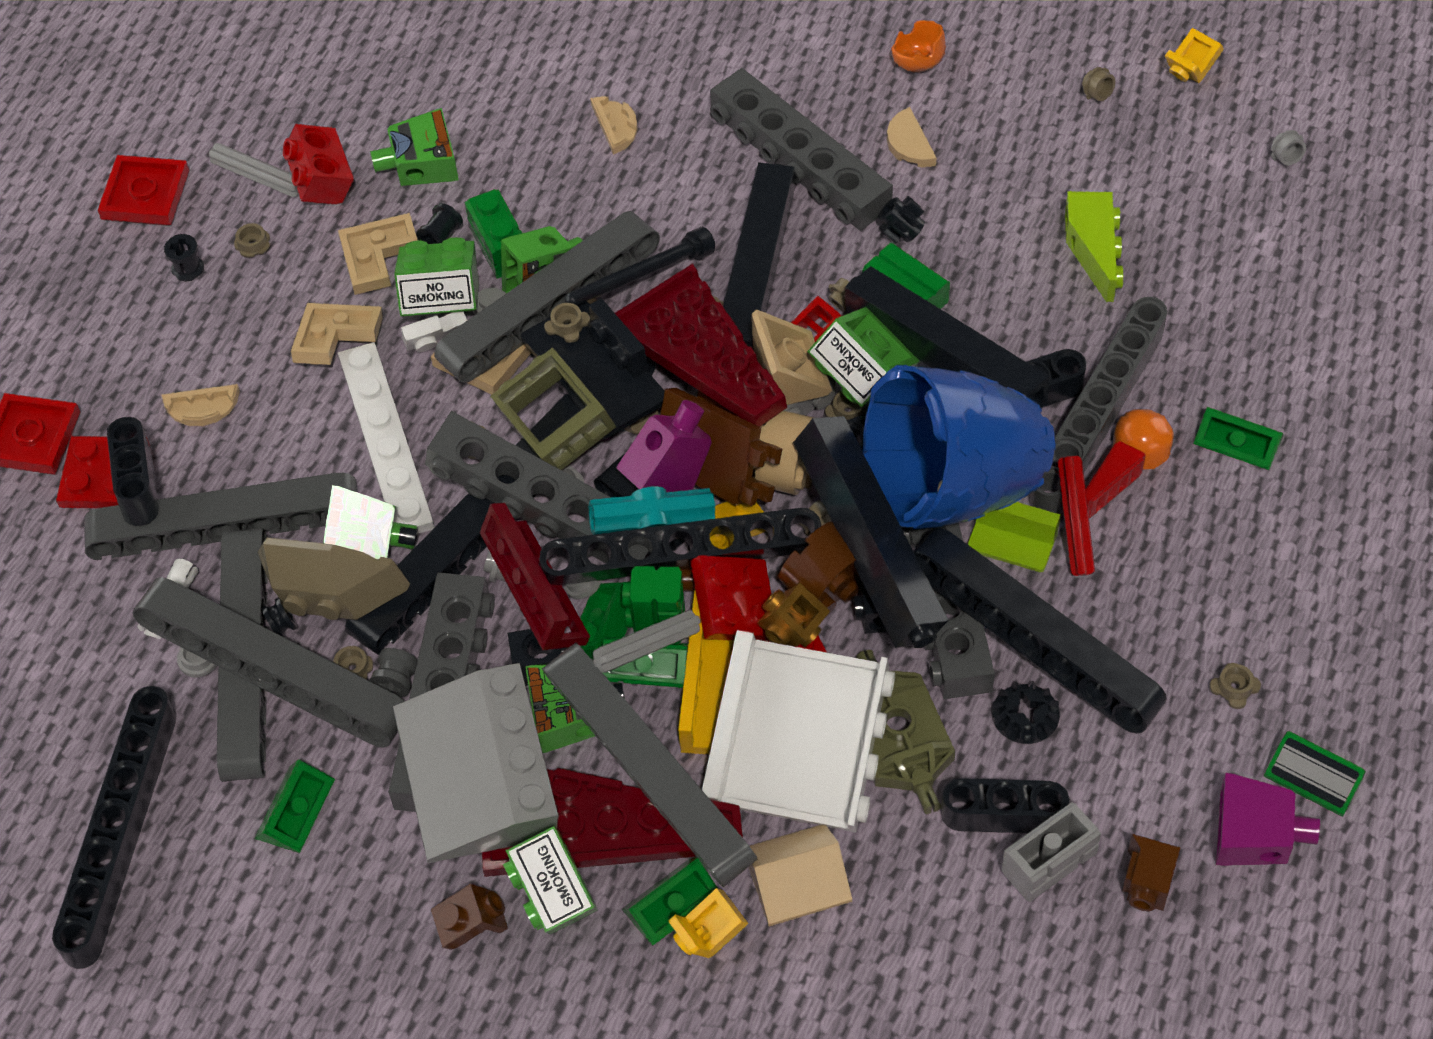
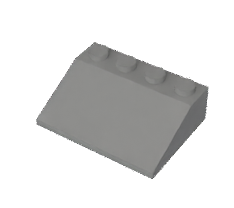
(475, 764)

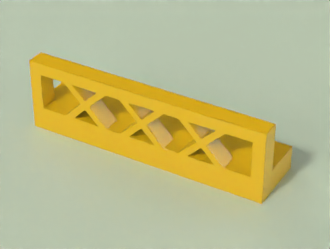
(702, 689)

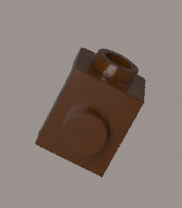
(468, 915)

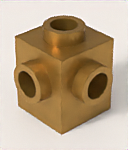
(793, 616)

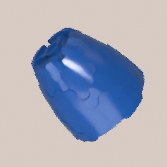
(955, 429)

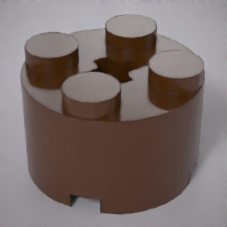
(823, 568)

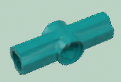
(650, 508)

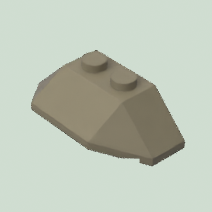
(329, 578)

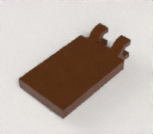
(732, 453)

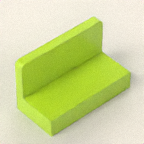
(1017, 535)

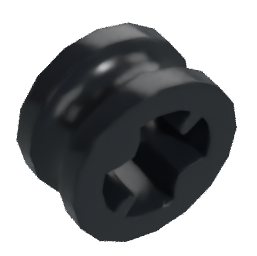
(279, 617)

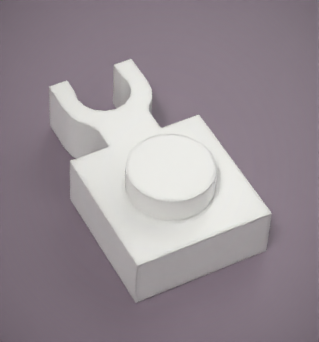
(425, 333)

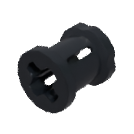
(441, 224)
(188, 258)

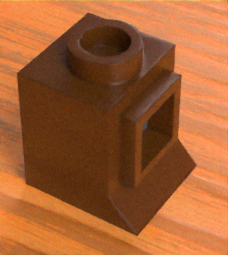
(1149, 873)

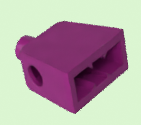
(668, 451)
(1259, 823)

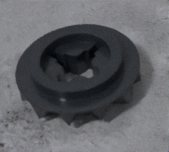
(1016, 725)

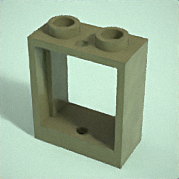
(573, 436)

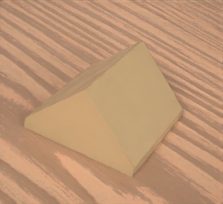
(783, 352)
(799, 874)

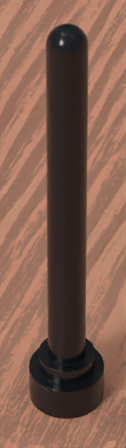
(696, 244)

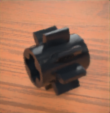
(901, 219)

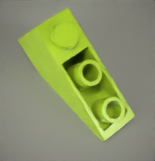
(1092, 238)

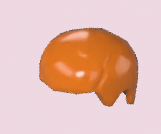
(921, 47)
(1146, 432)

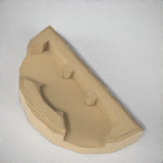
(616, 121)
(908, 141)
(201, 405)

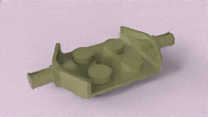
(922, 751)

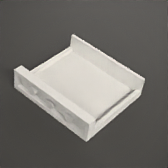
(798, 733)

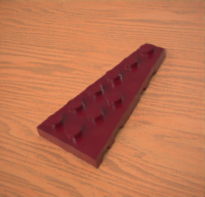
(703, 346)
(609, 824)

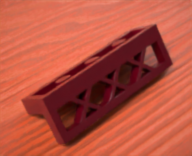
(542, 604)

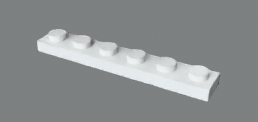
(385, 436)

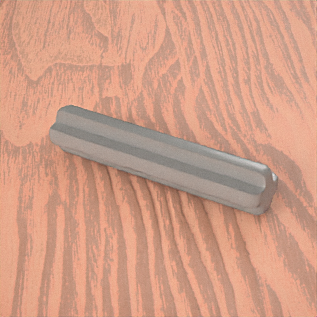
(253, 169)
(646, 641)

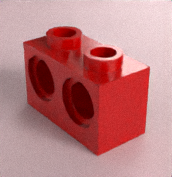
(318, 164)

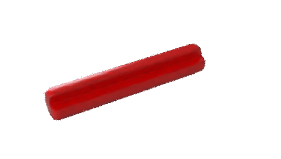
(1076, 516)

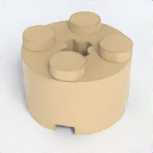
(791, 473)

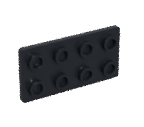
(606, 362)

